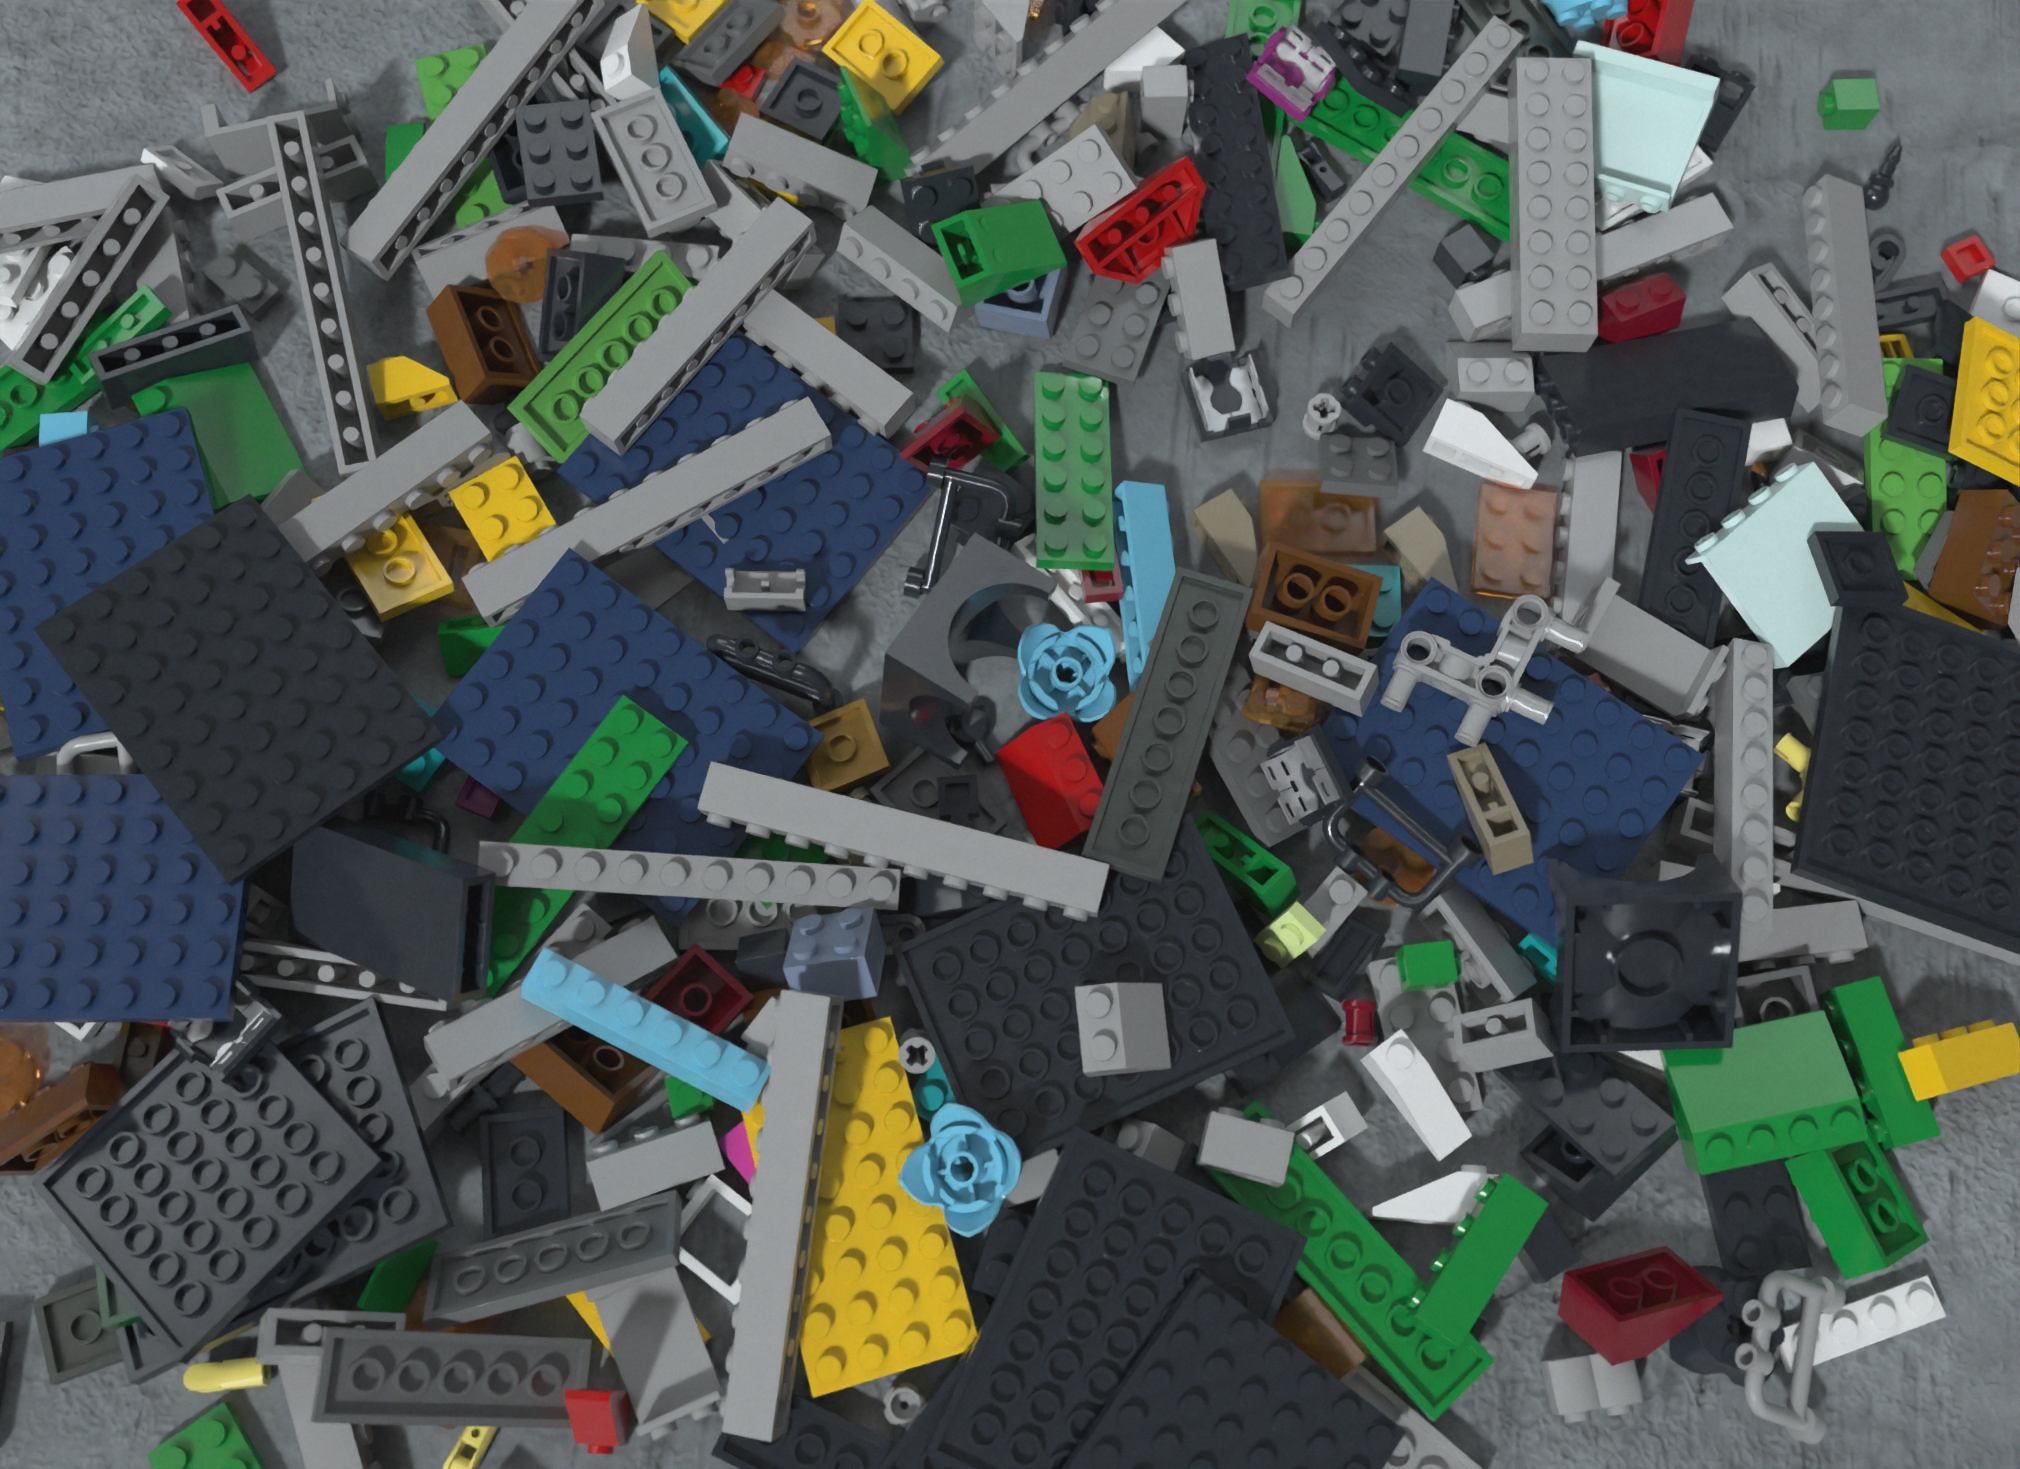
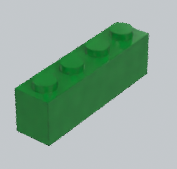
(1870, 1048)
(1475, 1260)

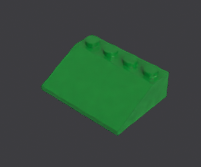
(235, 429)
(1764, 1098)

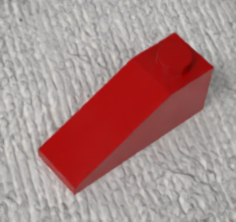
(229, 41)
(599, 1417)

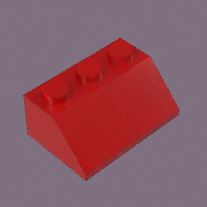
(1650, 30)
(1052, 782)

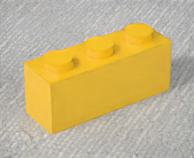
(1961, 1058)

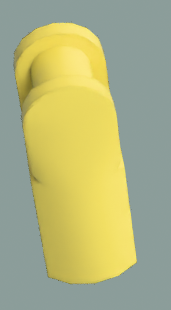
(227, 1375)
(475, 1437)

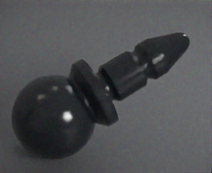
(1877, 191)

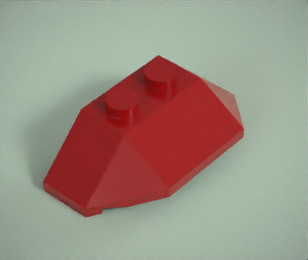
(1132, 233)

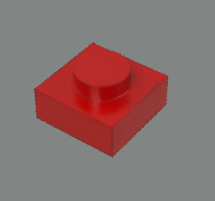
(746, 80)
(1967, 259)

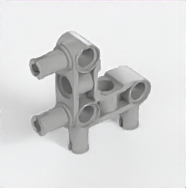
(1463, 674)

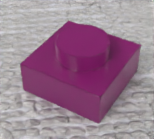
(478, 799)

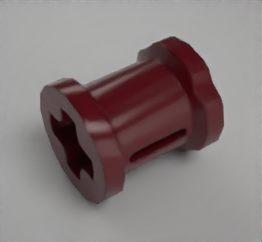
(1359, 1023)

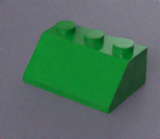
(1857, 1206)

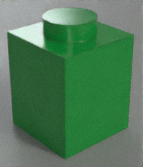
(1848, 104)
(1428, 966)

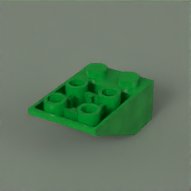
(871, 128)
(997, 249)

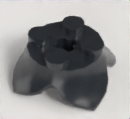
(1707, 1345)

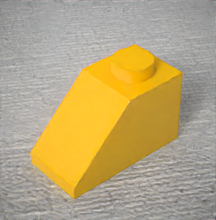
(408, 387)

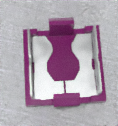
(1293, 72)

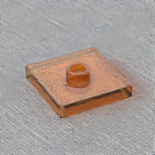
(1320, 1333)

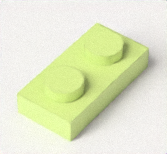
(1289, 935)

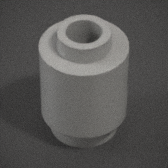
(530, 453)

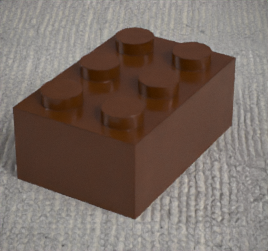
(1980, 559)
(1313, 597)

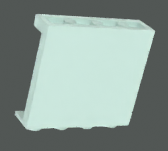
(1644, 124)
(1767, 564)

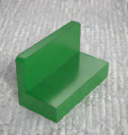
(464, 641)
(396, 1279)

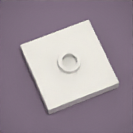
(1998, 302)

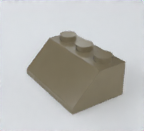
(1116, 118)

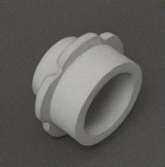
(895, 1396)

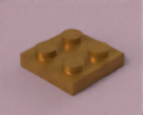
(849, 751)

